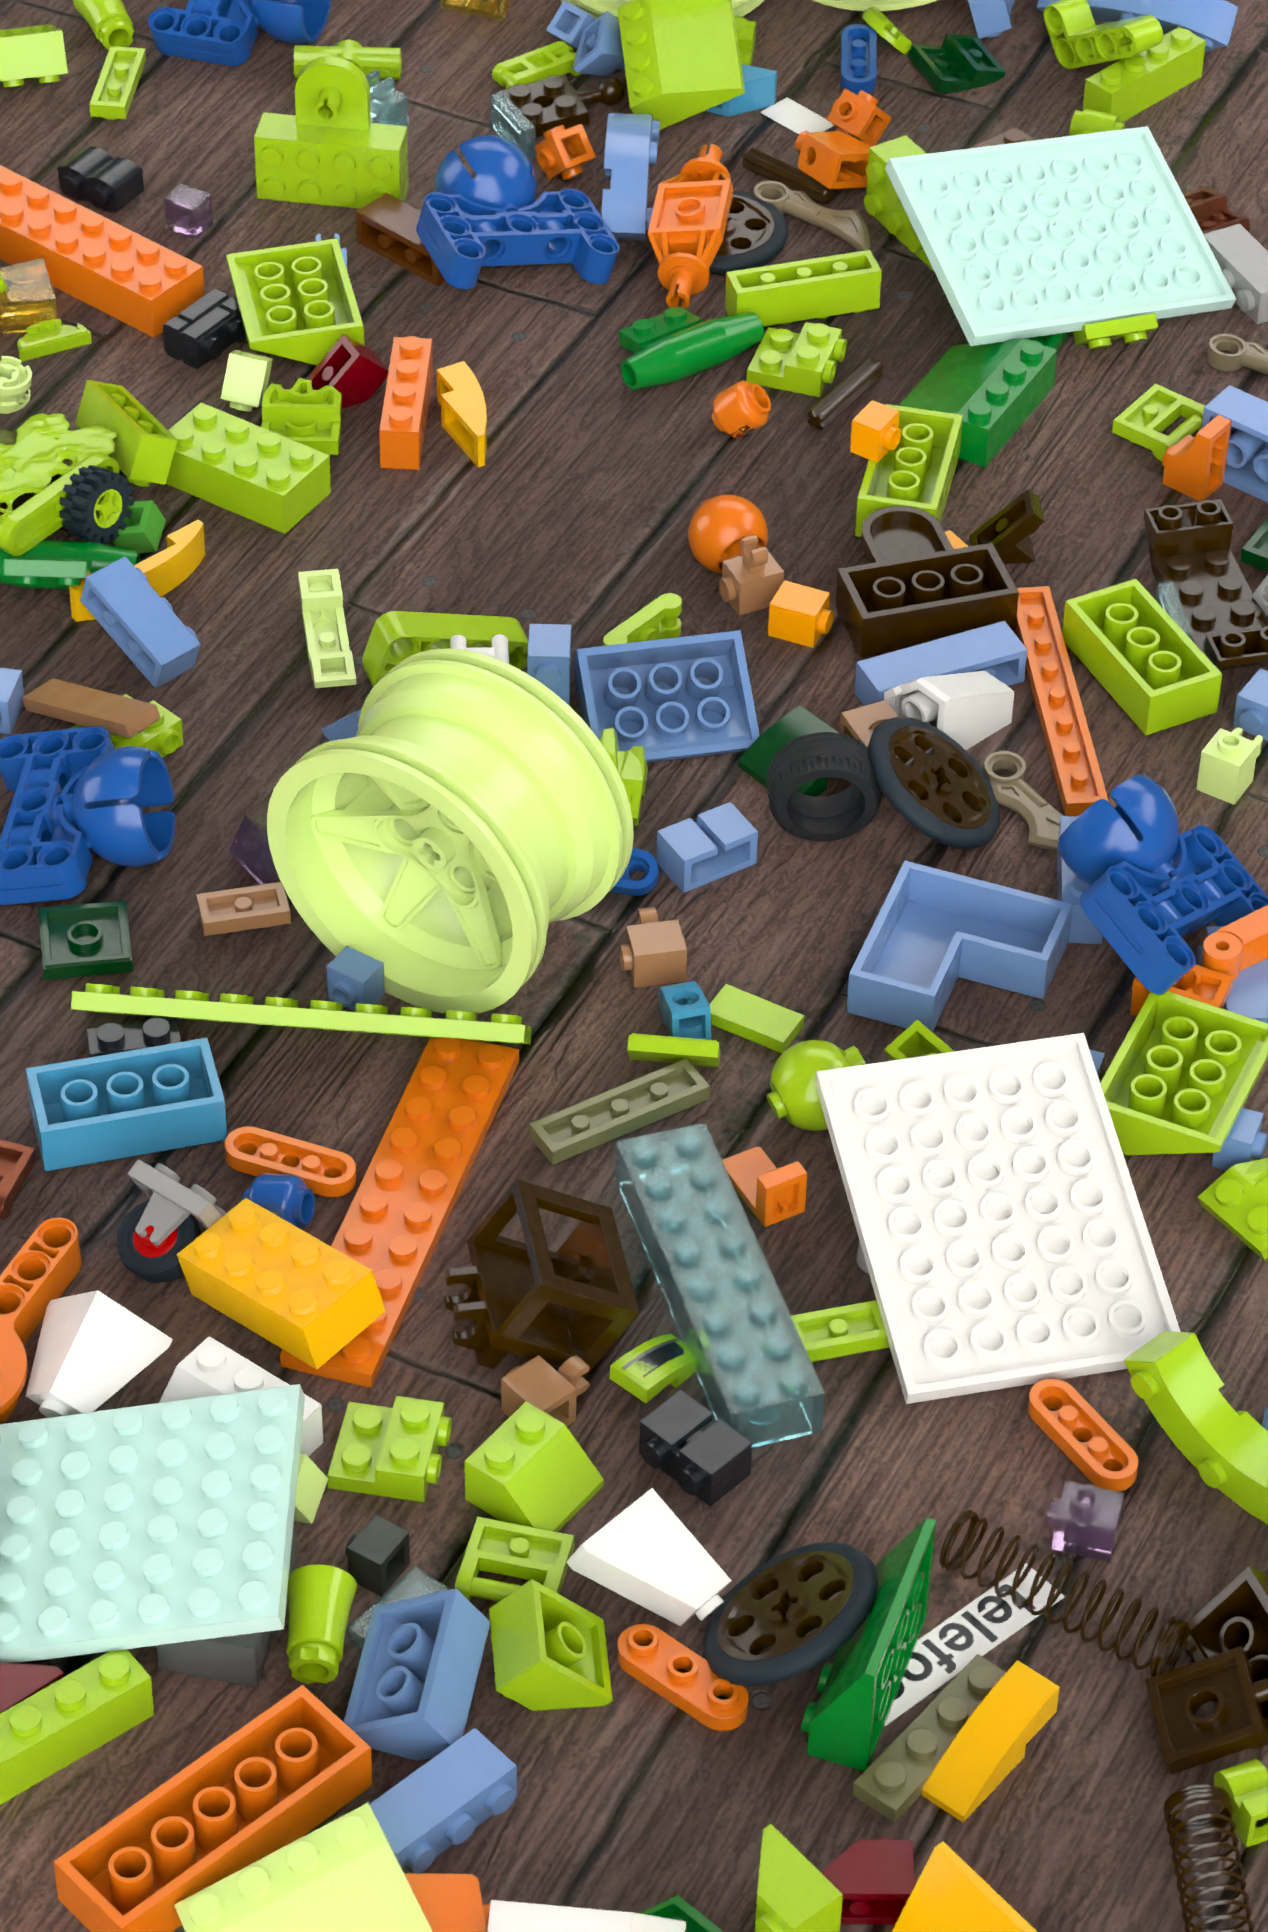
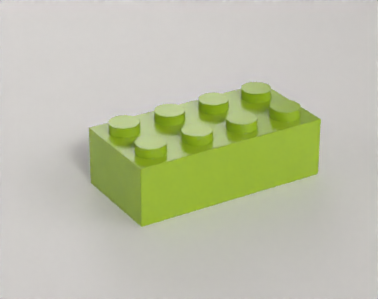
(881, 198)
(919, 467)
(247, 468)
(1141, 656)

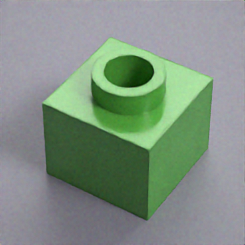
(142, 529)

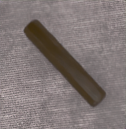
(786, 174)
(845, 393)

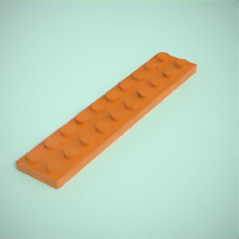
(415, 1187)

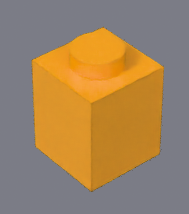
(799, 614)

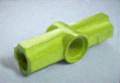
(367, 59)

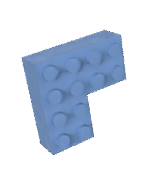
(952, 928)

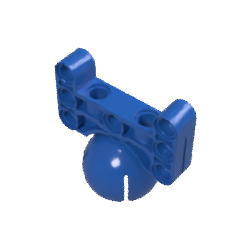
(227, 29)
(502, 223)
(74, 798)
(1153, 882)

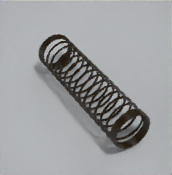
(1194, 1828)

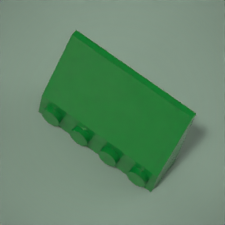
(992, 389)
(871, 1665)

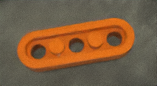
(263, 1151)
(1104, 1455)
(690, 1691)

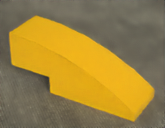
(463, 410)
(992, 1741)

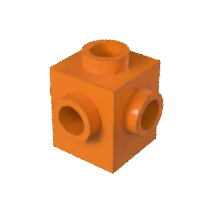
(859, 116)
(564, 152)

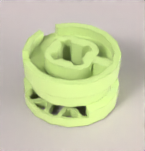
(14, 384)

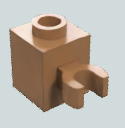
(750, 579)
(654, 951)
(545, 1387)

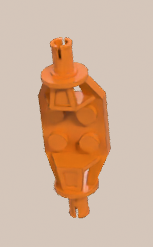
(690, 224)

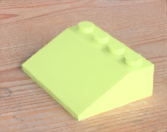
(323, 1882)

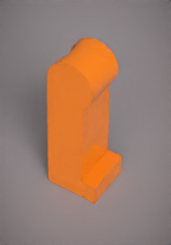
(1237, 944)

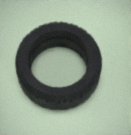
(826, 816)

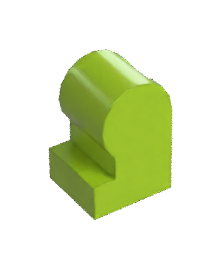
(1249, 1798)

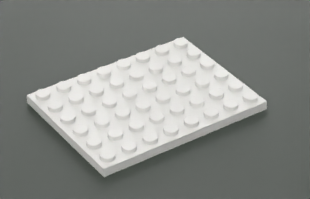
(995, 1216)

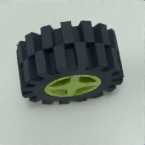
(96, 504)

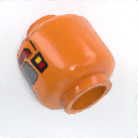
(741, 409)

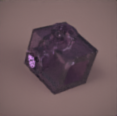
(1085, 1520)

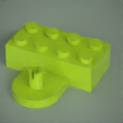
(330, 145)

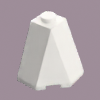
(959, 704)
(89, 1353)
(653, 1562)

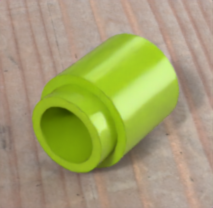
(1094, 121)

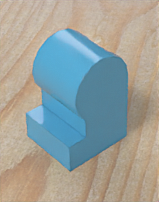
(685, 1010)

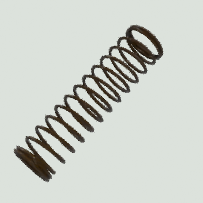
(962, 1556)

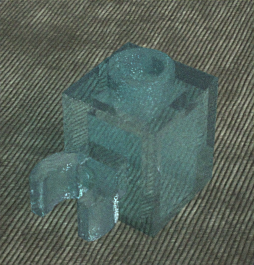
(387, 104)

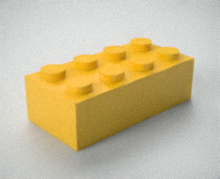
(281, 1283)

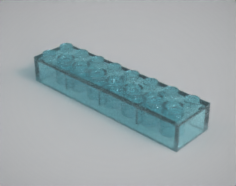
(719, 1285)

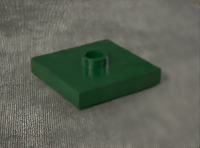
(85, 940)

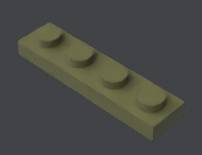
(619, 1111)
(904, 1767)

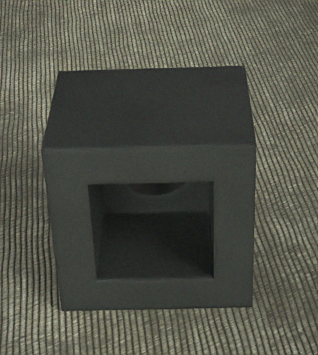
(378, 1555)

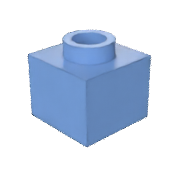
(569, 24)
(355, 978)
(1243, 1142)

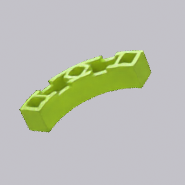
(1185, 1399)

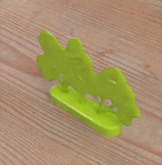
(32, 463)

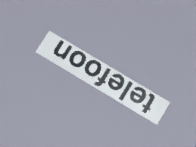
(964, 1635)

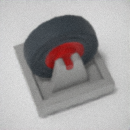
(164, 1224)

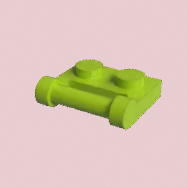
(1153, 414)
(512, 1552)

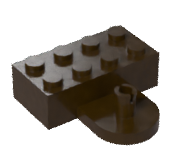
(919, 584)

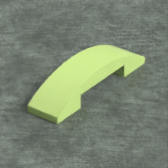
(326, 628)

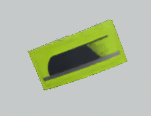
(653, 1367)

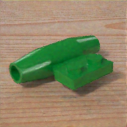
(683, 345)
(59, 563)

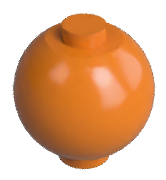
(720, 525)

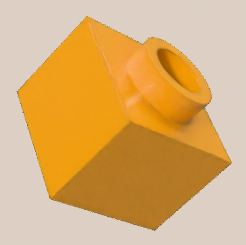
(875, 431)

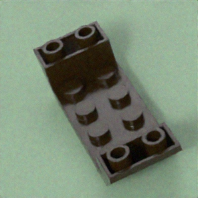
(1193, 551)

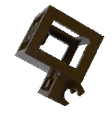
(540, 1298)

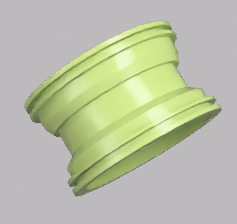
(451, 829)

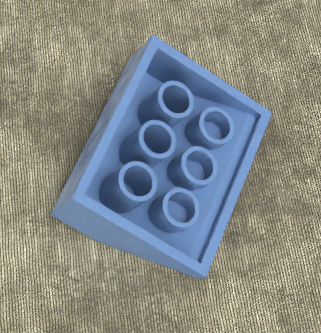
(670, 695)

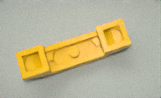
(162, 570)

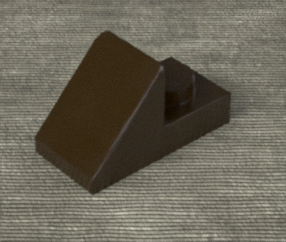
(1011, 529)

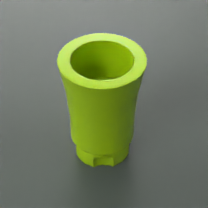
(107, 20)
(318, 1621)

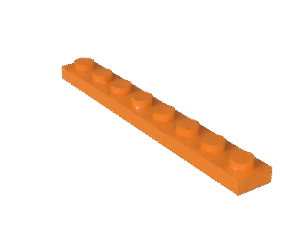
(1058, 702)

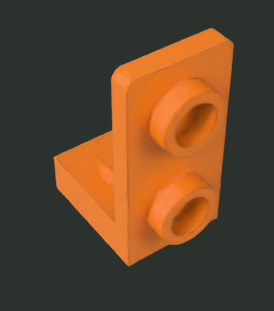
(768, 1190)

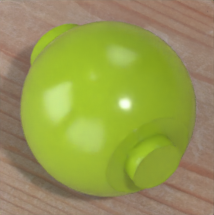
(794, 1081)

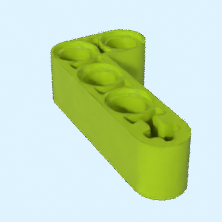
(1082, 43)
(408, 633)

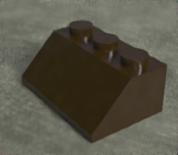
(1234, 1620)

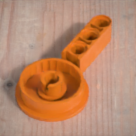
(27, 1285)

